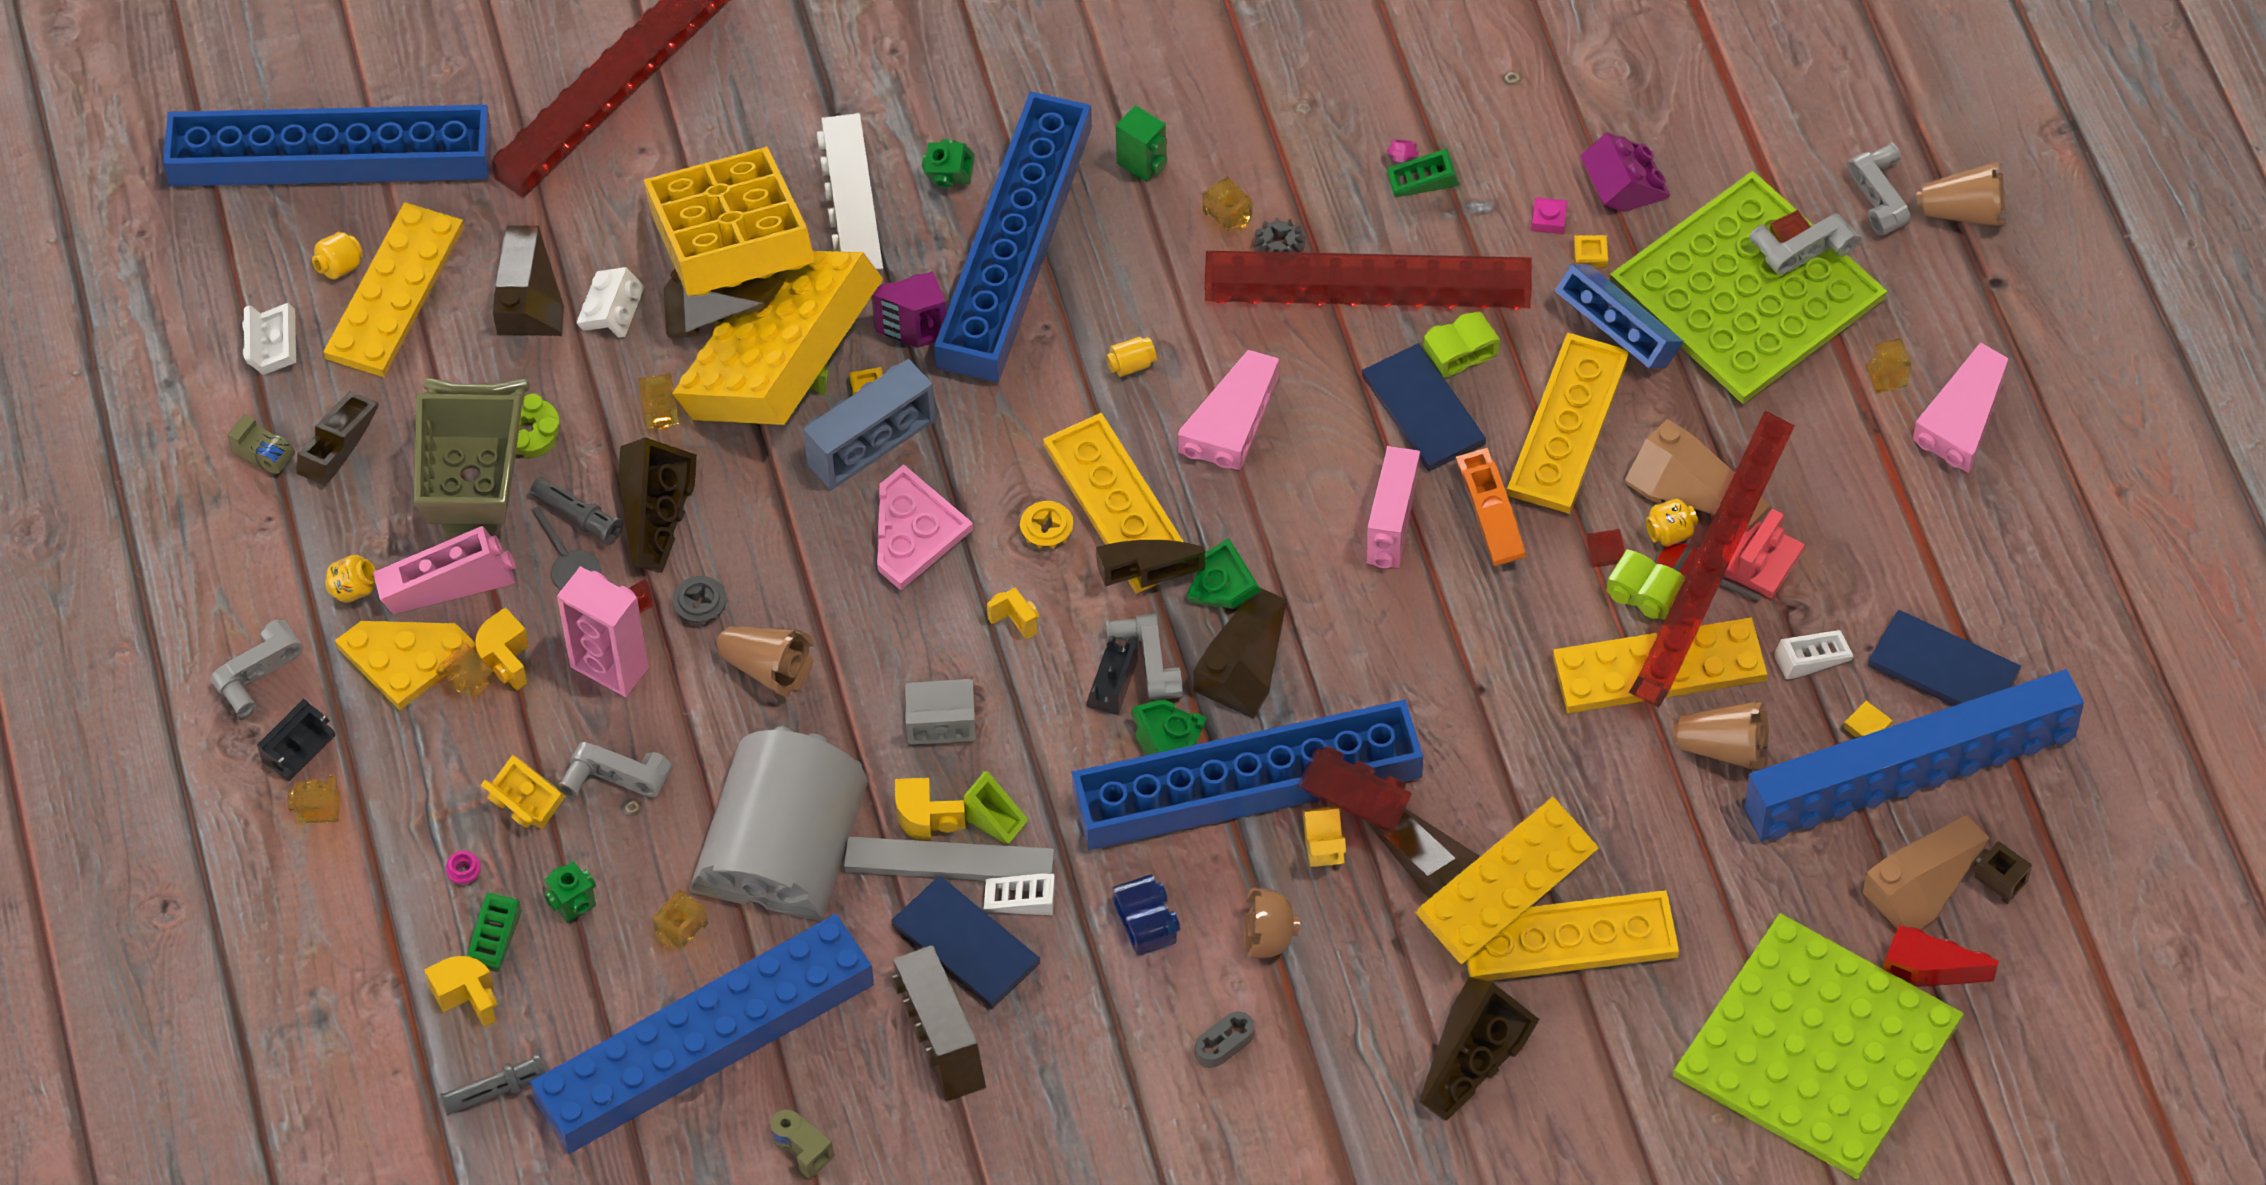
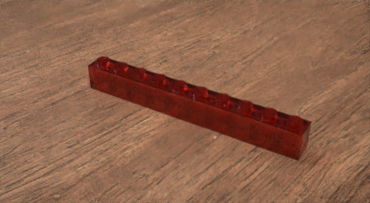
(599, 91)
(1368, 279)
(1711, 559)

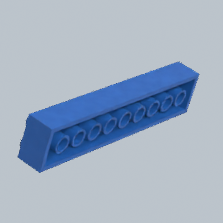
(327, 145)
(1013, 237)
(1913, 755)
(1236, 774)
(702, 1033)

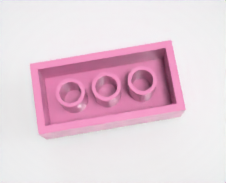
(603, 631)

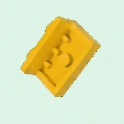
(525, 793)

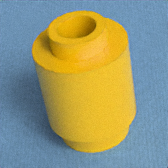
(1131, 356)

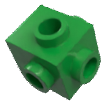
(948, 163)
(570, 891)

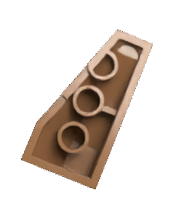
(1682, 467)
(1922, 876)

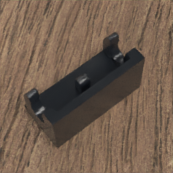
(1113, 676)
(295, 740)

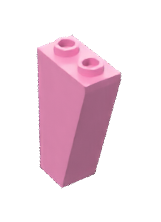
(1962, 409)
(1231, 414)
(1392, 507)
(446, 572)

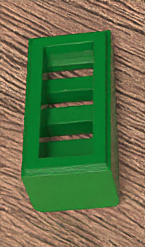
(1431, 162)
(499, 910)

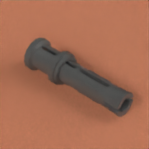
(588, 516)
(510, 1079)

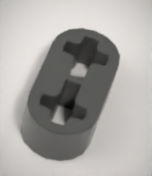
(1221, 1034)

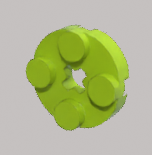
(545, 427)

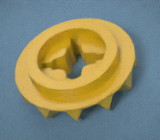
(1037, 515)

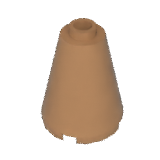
(1966, 196)
(769, 655)
(1726, 734)

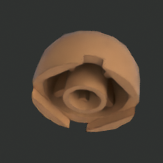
(1269, 924)

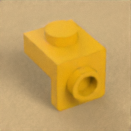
(1014, 605)

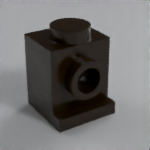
(2002, 871)

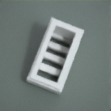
(1794, 663)
(1031, 905)

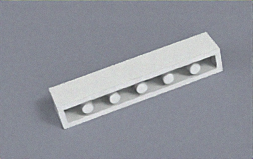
(849, 188)

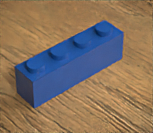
(1619, 316)

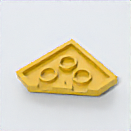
(401, 655)

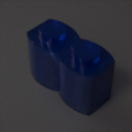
(1145, 915)

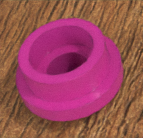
(1403, 150)
(459, 860)

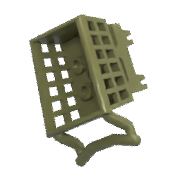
(462, 431)

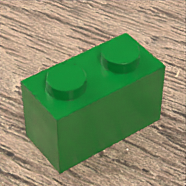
(1141, 143)

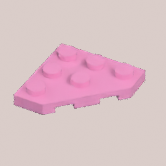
(914, 527)

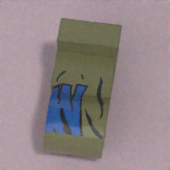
(259, 445)
(803, 1140)

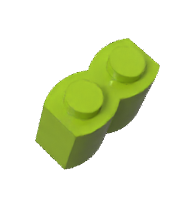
(1461, 344)
(1643, 584)

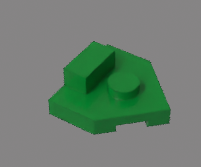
(1225, 579)
(1165, 727)

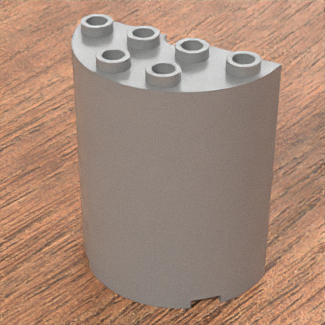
(781, 823)

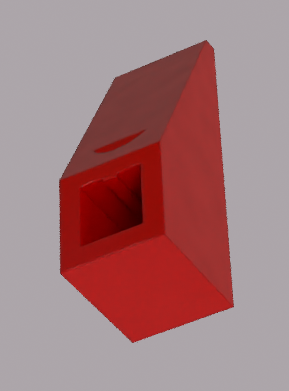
(1936, 962)

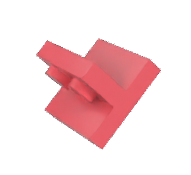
(1765, 556)

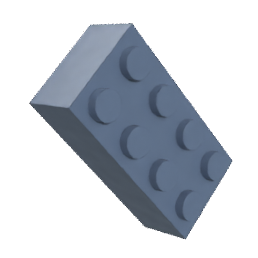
(869, 424)

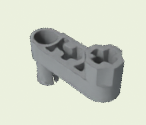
(1889, 208)
(1829, 233)
(277, 650)
(1160, 682)
(641, 777)

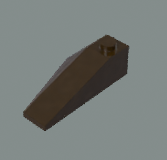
(526, 288)
(688, 313)
(653, 493)
(1242, 656)
(1425, 852)
(1477, 1038)

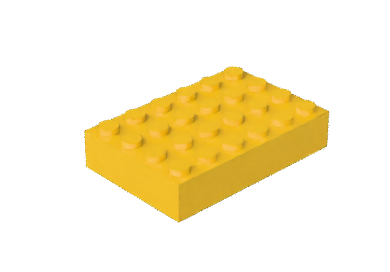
(728, 221)
(769, 359)

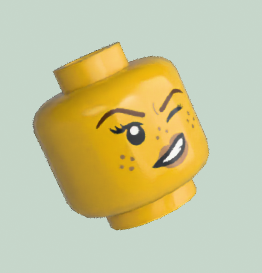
(1671, 522)

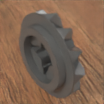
(1293, 236)
(691, 590)

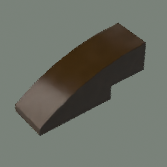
(335, 438)
(1148, 561)

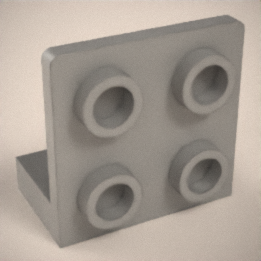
(940, 711)

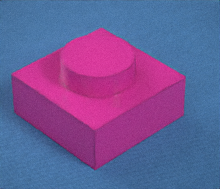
(1549, 215)

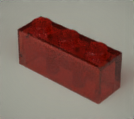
(1355, 788)

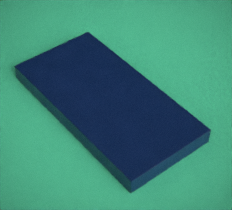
(1423, 407)
(1940, 661)
(966, 941)

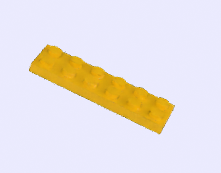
(393, 289)
(1568, 423)
(1108, 485)
(1604, 671)
(1506, 880)
(1580, 937)

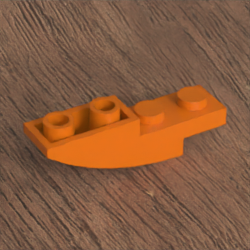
(1491, 506)

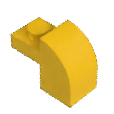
(499, 642)
(920, 815)
(1323, 836)
(462, 980)

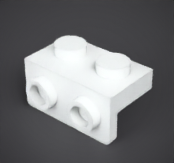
(611, 301)
(269, 338)

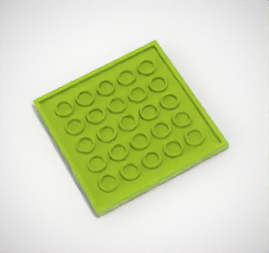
(1730, 303)
(1818, 1045)

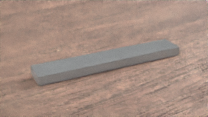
(944, 859)

